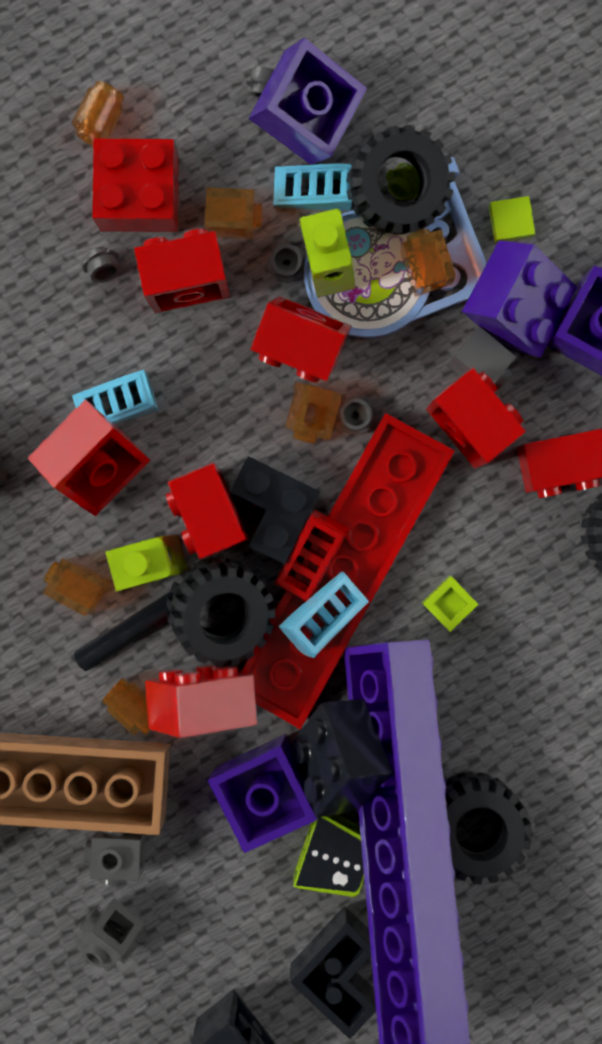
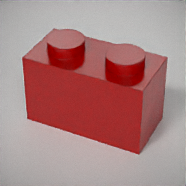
(562, 462)

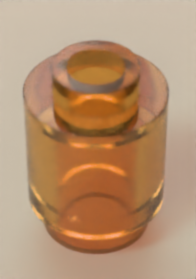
(98, 112)
(128, 706)

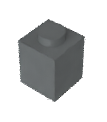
(485, 356)

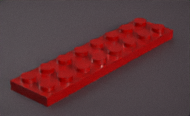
(379, 510)

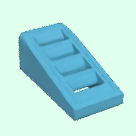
(312, 201)
(123, 383)
(333, 625)

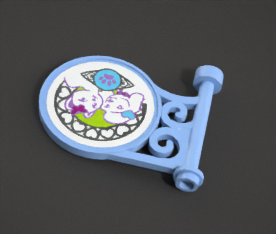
(383, 290)

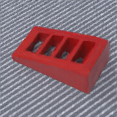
(327, 525)

